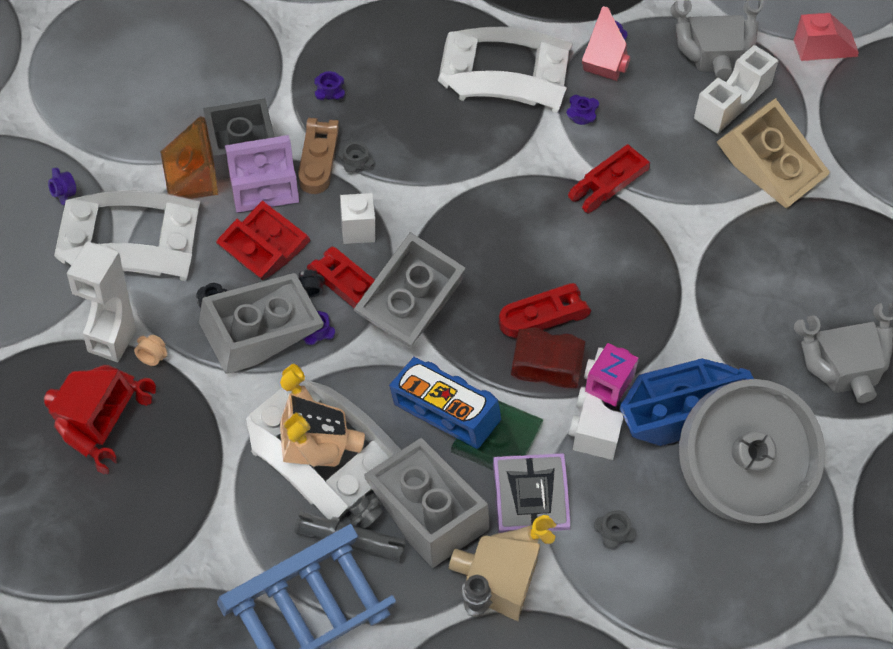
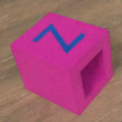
(611, 374)

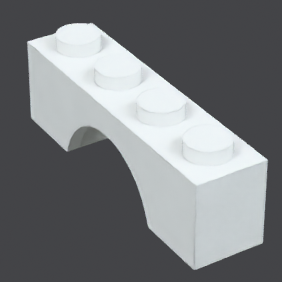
(100, 278)

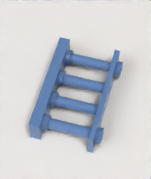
(307, 566)

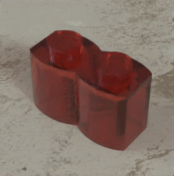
(548, 358)

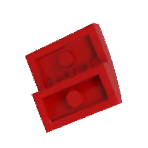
(263, 241)

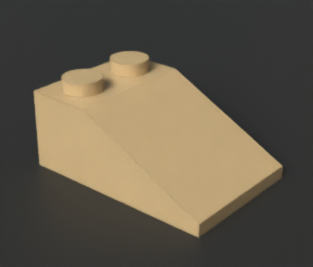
(774, 154)

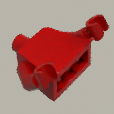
(91, 405)

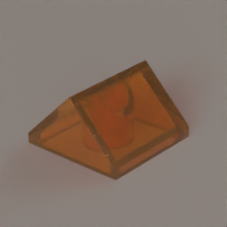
(190, 163)

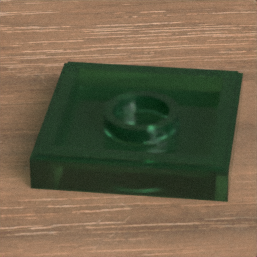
(510, 437)

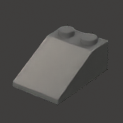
(410, 290)
(257, 321)
(429, 502)

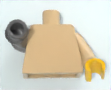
(502, 568)

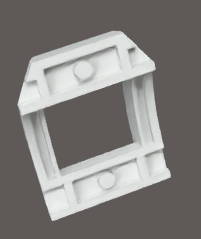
(543, 87)
(175, 240)
(348, 484)

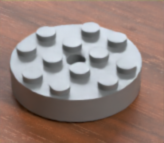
(718, 460)

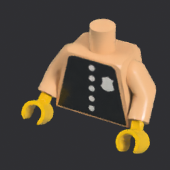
(312, 430)

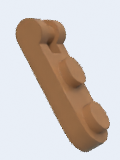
(318, 155)

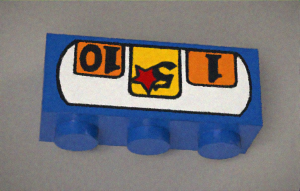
(446, 402)

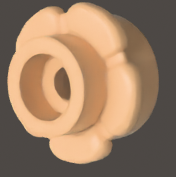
(150, 349)

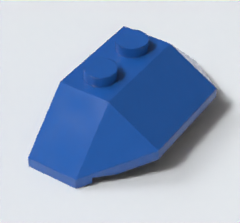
(664, 397)

